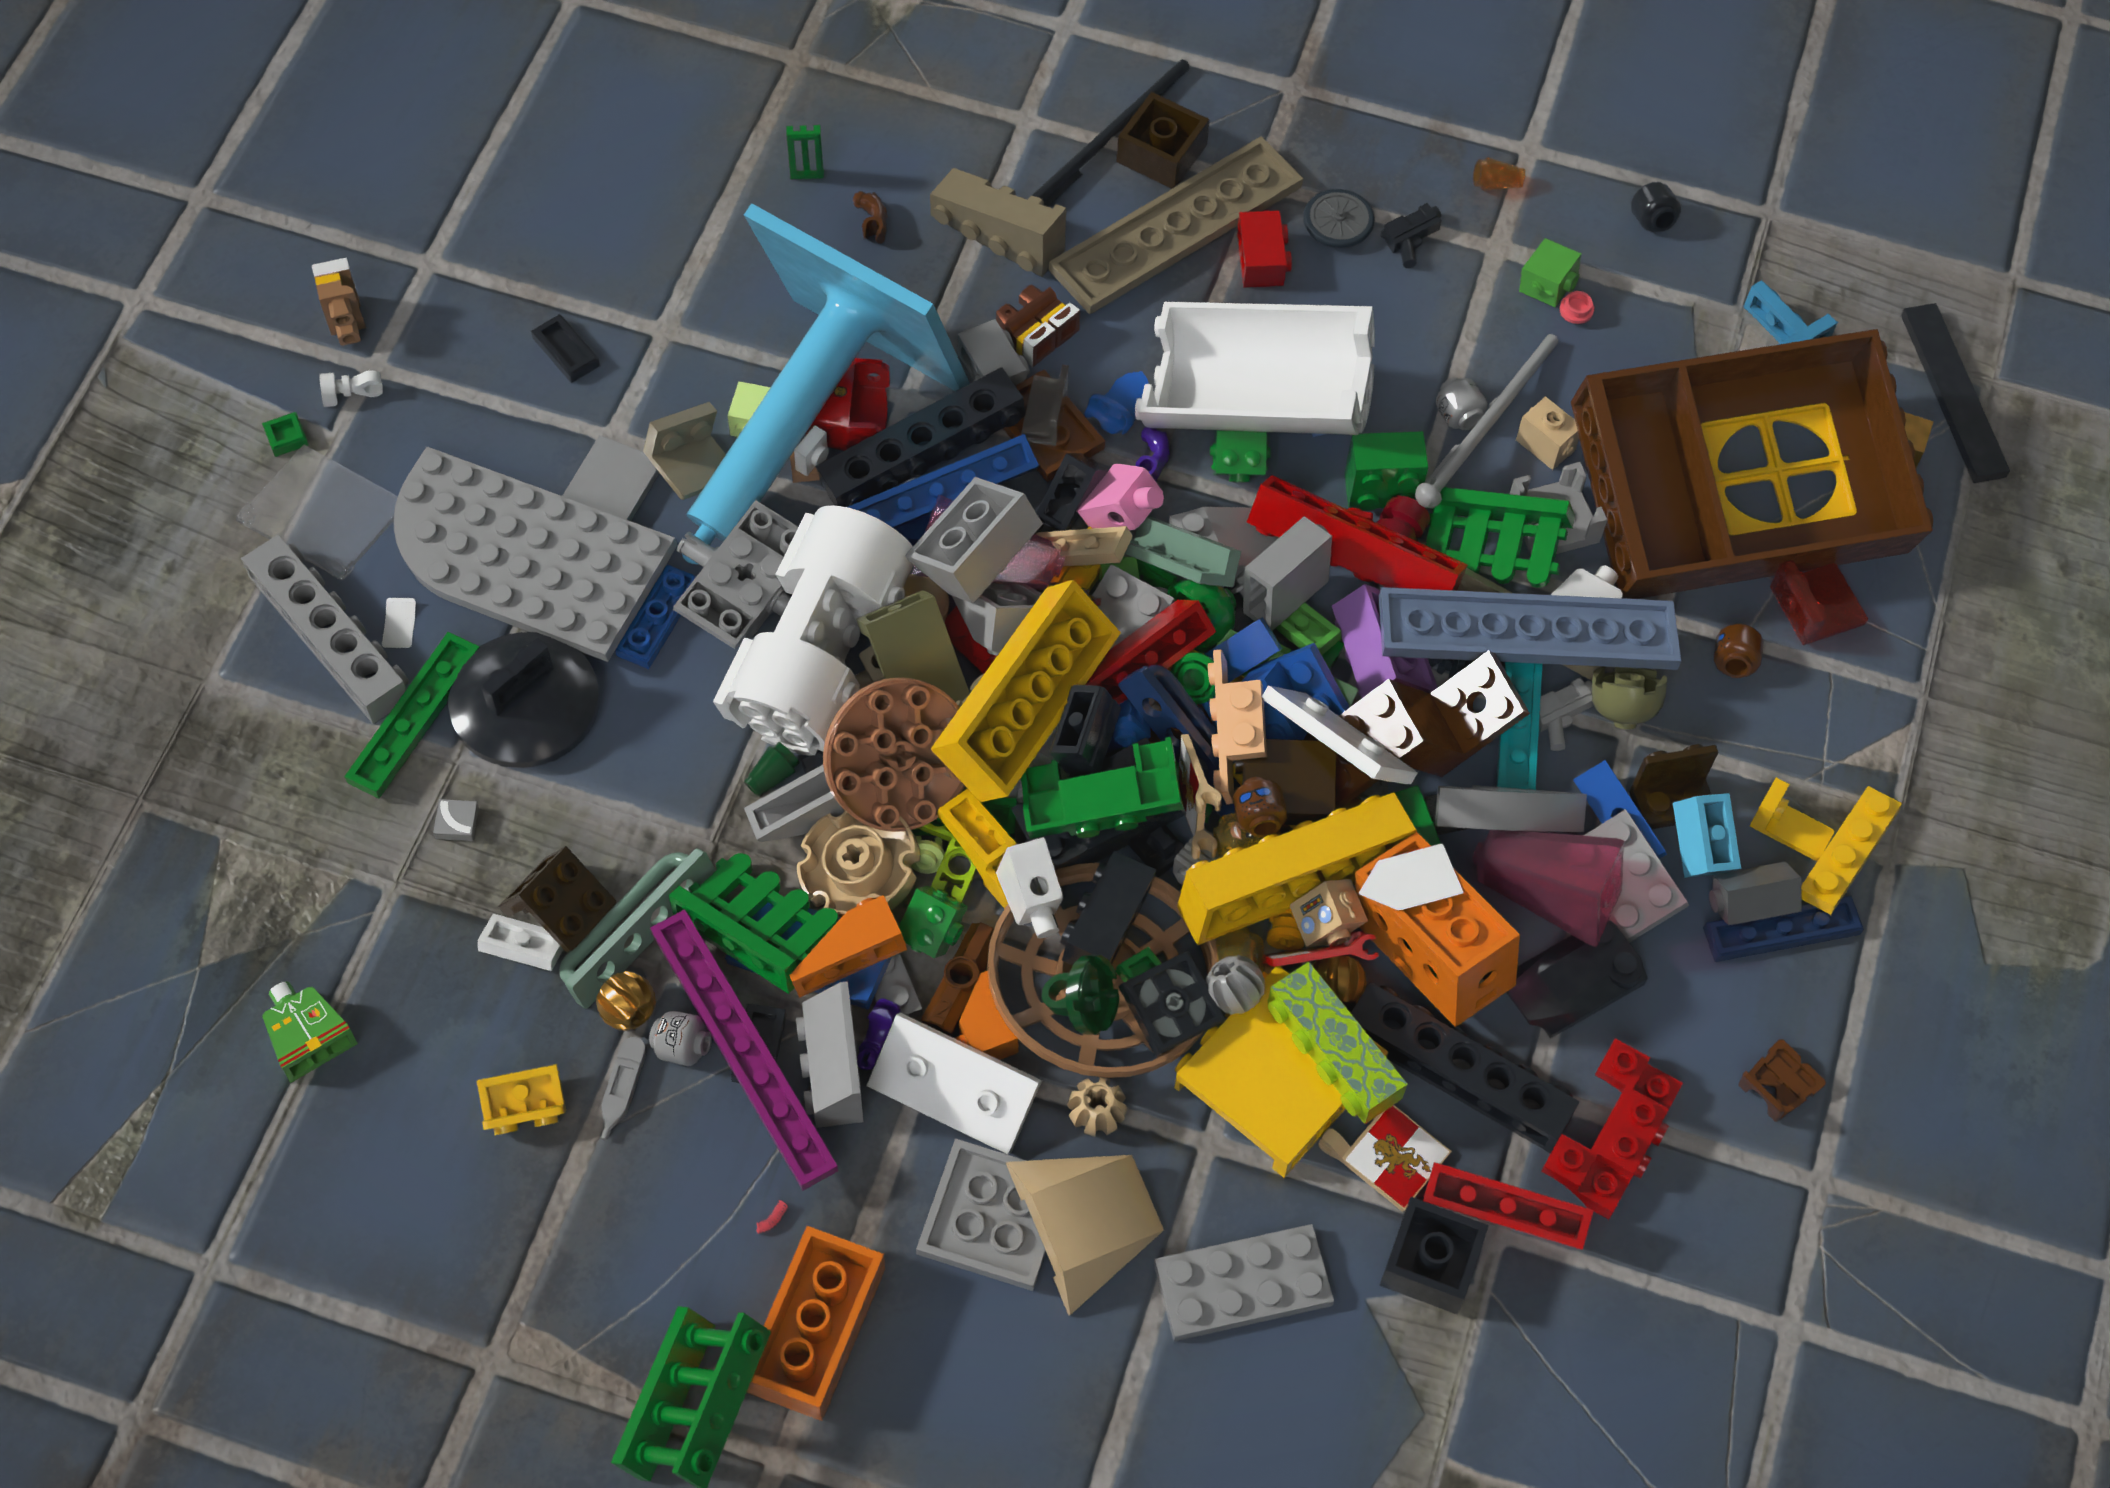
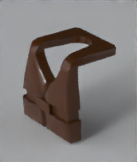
(1788, 1076)

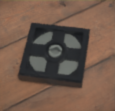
(1171, 1003)

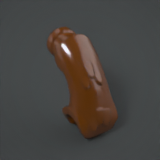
(877, 223)

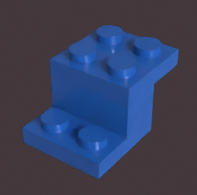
(1296, 671)

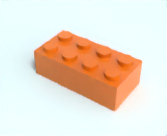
(816, 1321)

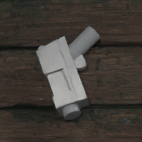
(1560, 707)

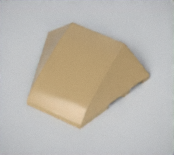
(1088, 1216)

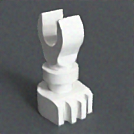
(364, 384)

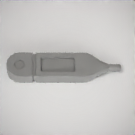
(622, 1083)

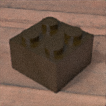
(1162, 140)

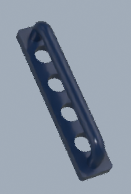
(1146, 684)

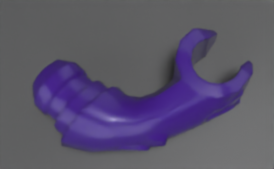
(1159, 446)
(880, 1022)

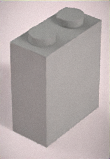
(1287, 573)

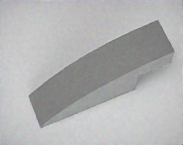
(793, 807)
(1510, 809)

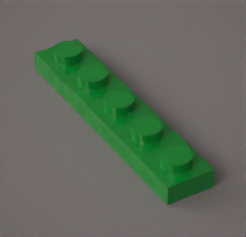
(410, 717)

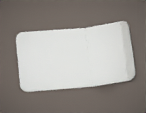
(399, 623)

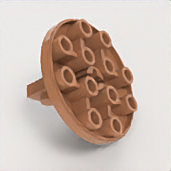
(883, 758)

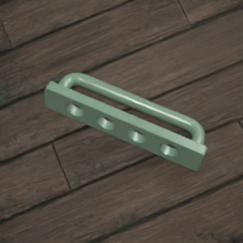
(583, 982)

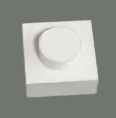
(811, 451)

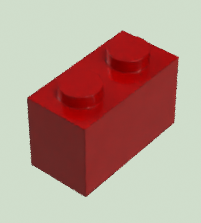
(1262, 249)

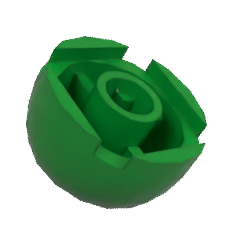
(1217, 603)

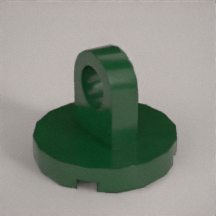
(1089, 994)

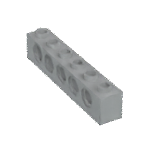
(373, 695)

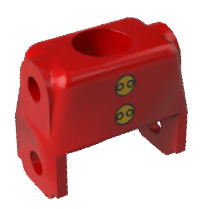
(857, 405)

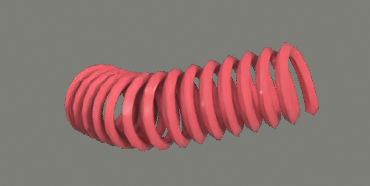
(765, 1225)

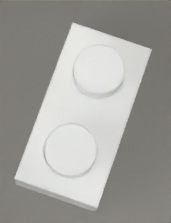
(519, 942)

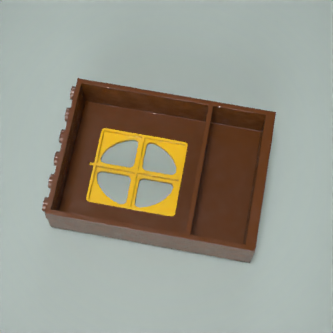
(1657, 442)

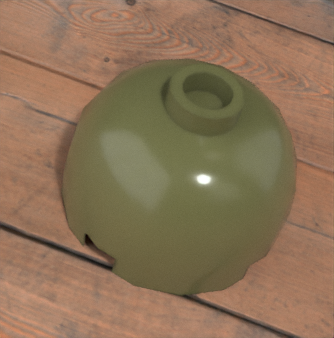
(1628, 695)

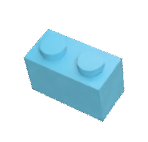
(1706, 835)

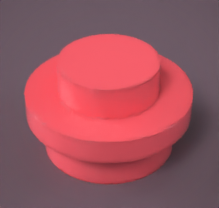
(1577, 307)

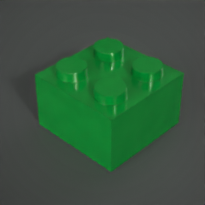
(1384, 468)

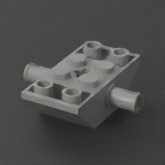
(738, 578)

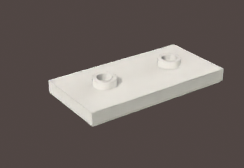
(1339, 735)
(954, 1083)

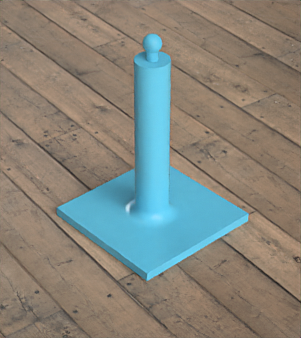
(852, 309)

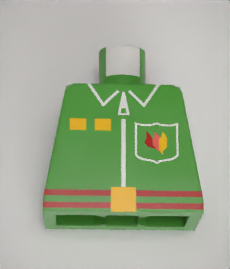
(304, 1030)

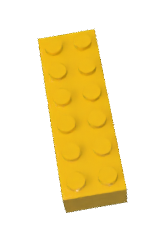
(1025, 691)
(1280, 869)

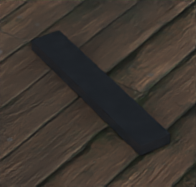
(1955, 393)

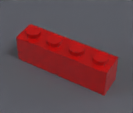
(1157, 642)
(1508, 1205)

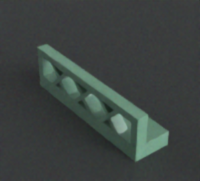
(1184, 553)

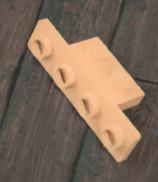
(1239, 723)

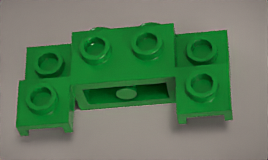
(1101, 799)

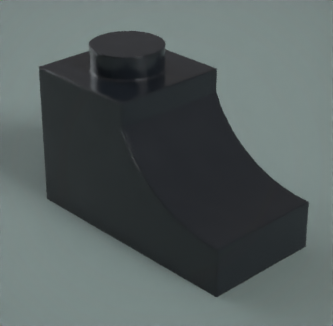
(1069, 489)

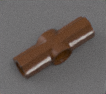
(951, 998)

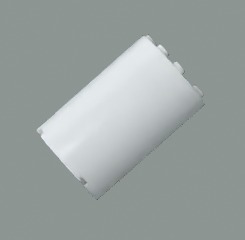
(1262, 368)

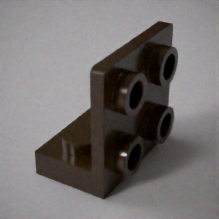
(1669, 779)
(561, 898)

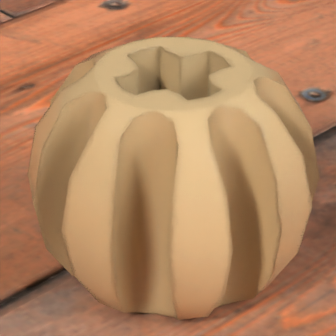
(1095, 1095)

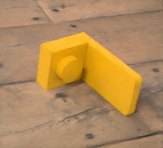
(1790, 825)

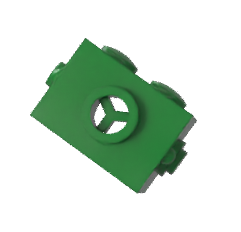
(1240, 454)
(932, 921)

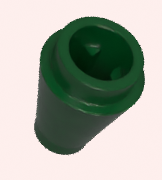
(771, 769)

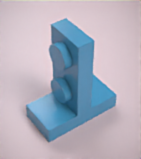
(1780, 320)

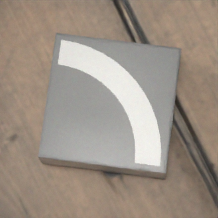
(456, 820)

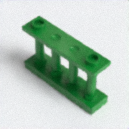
(668, 1385)

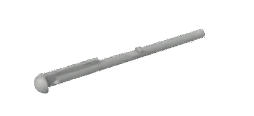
(1428, 493)

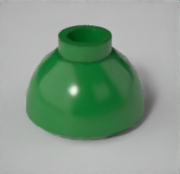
(1193, 676)

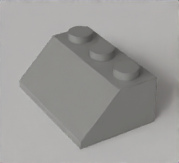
(975, 538)
(830, 1058)

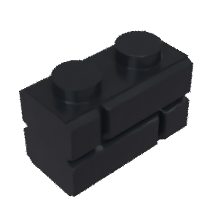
(1085, 730)

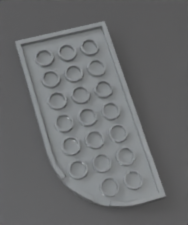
(526, 553)

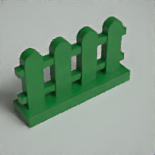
(1516, 514)
(741, 937)

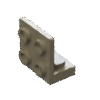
(684, 449)

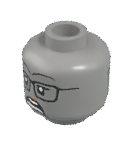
(1461, 403)
(680, 1038)

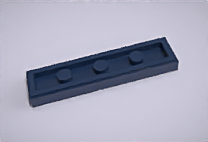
(1782, 931)

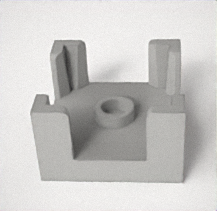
(1586, 528)

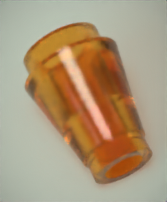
(1495, 174)

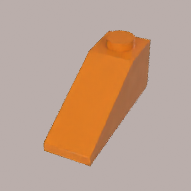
(855, 942)

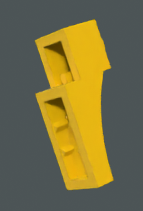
(979, 836)

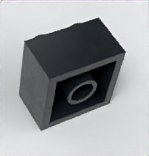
(1434, 1255)

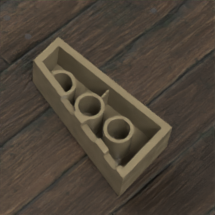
(1001, 220)

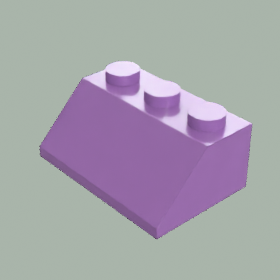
(1360, 629)

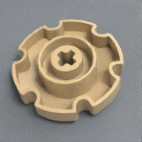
(831, 866)

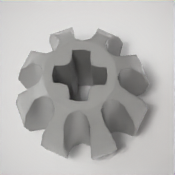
(1235, 984)

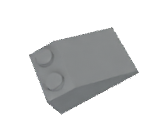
(1227, 527)
(997, 613)

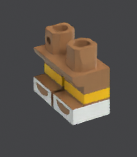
(339, 300)

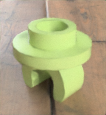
(930, 855)

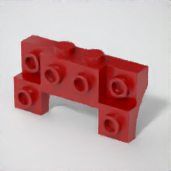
(1604, 1171)

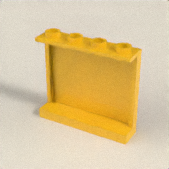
(1263, 1082)

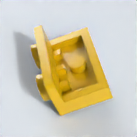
(521, 1098)

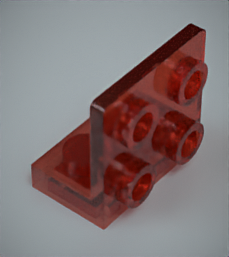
(1817, 601)

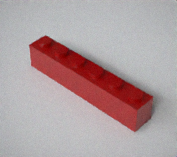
(1357, 542)

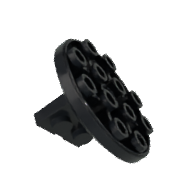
(524, 700)

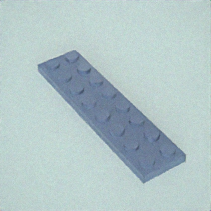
(1529, 628)

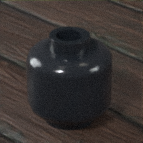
(1656, 207)

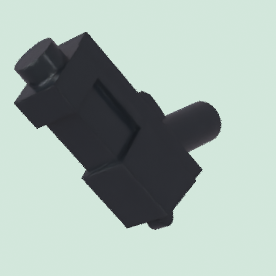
(1408, 232)

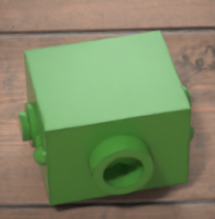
(1550, 272)

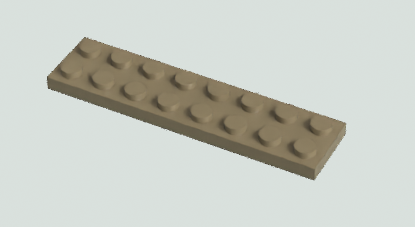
(1174, 225)

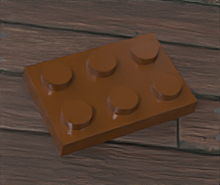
(1074, 436)

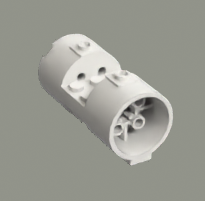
(797, 677)

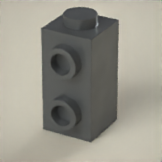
(1756, 893)

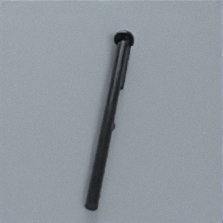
(1070, 171)

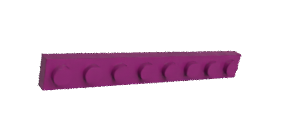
(744, 1050)

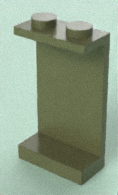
(914, 643)

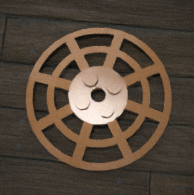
(1038, 1012)

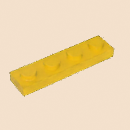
(1849, 850)

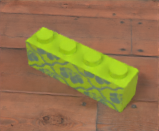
(1336, 1043)

